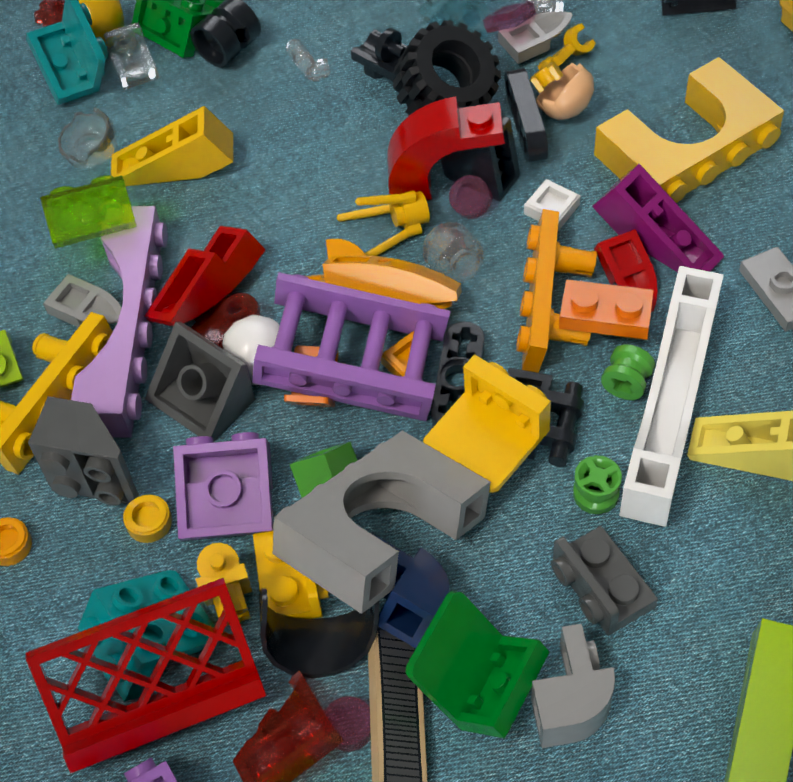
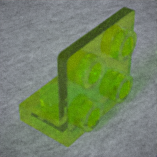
(88, 210)

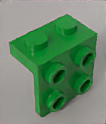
(473, 669)

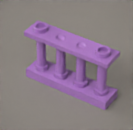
(342, 382)

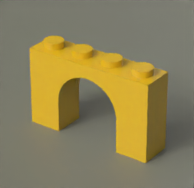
(721, 96)

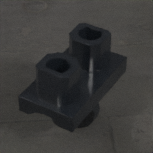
(380, 53)

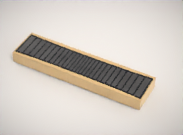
(395, 713)

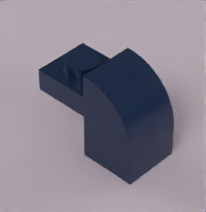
(416, 597)

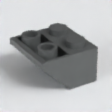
(80, 453)

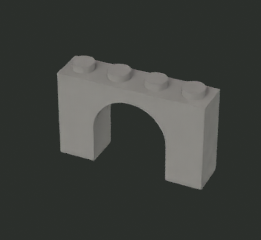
(398, 474)

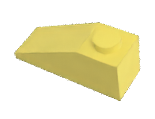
(746, 442)

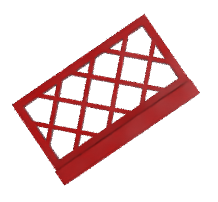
(152, 715)

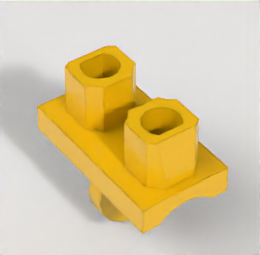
(219, 562)

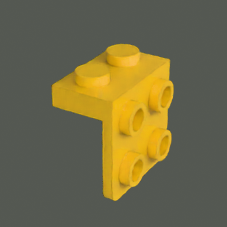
(492, 423)

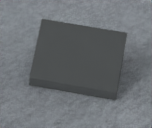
(200, 383)

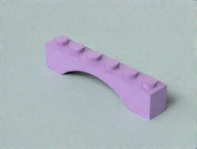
(119, 368)

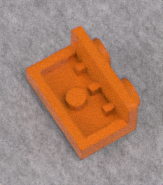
(606, 309)

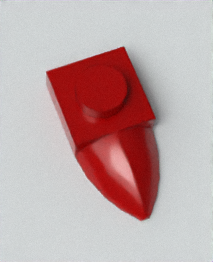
(627, 262)

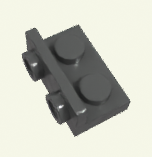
(603, 579)

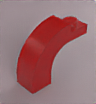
(434, 133)

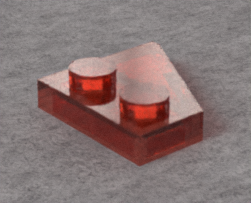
(289, 739)

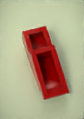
(206, 276)

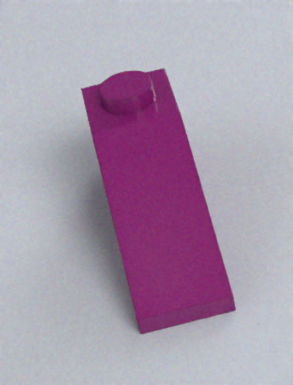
(662, 225)

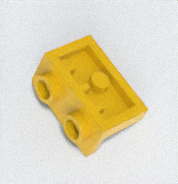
(287, 589)

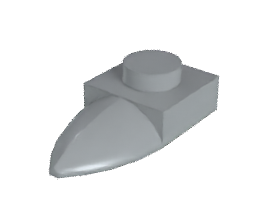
(533, 35)
(77, 298)

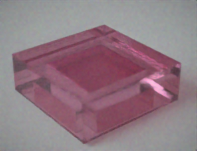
(509, 16)

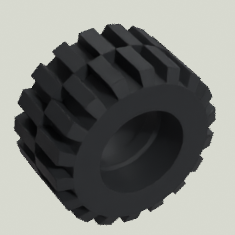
(454, 50)

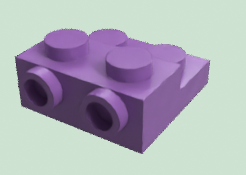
(223, 487)

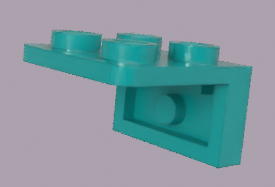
(69, 54)
(131, 595)

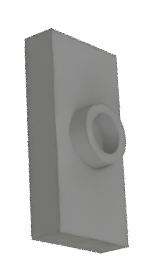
(772, 280)

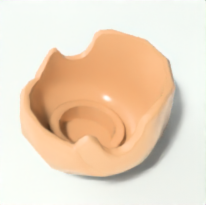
(567, 95)

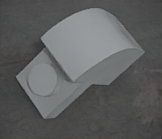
(577, 703)

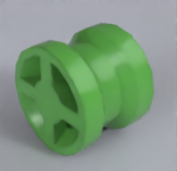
(628, 372)
(601, 473)

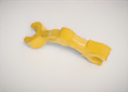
(549, 68)

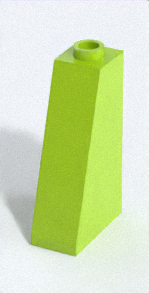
(764, 717)

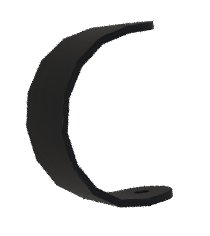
(316, 645)

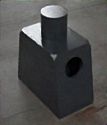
(493, 164)

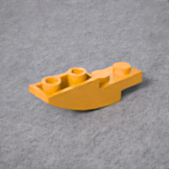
(391, 279)

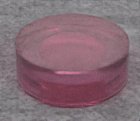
(470, 197)
(352, 721)

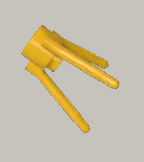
(405, 209)

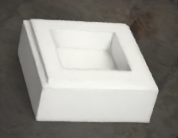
(554, 198)

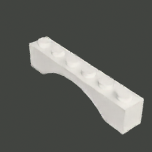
(671, 398)

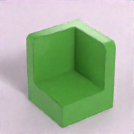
(321, 466)

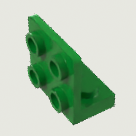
(171, 21)

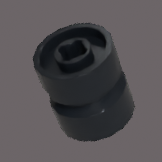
(225, 32)

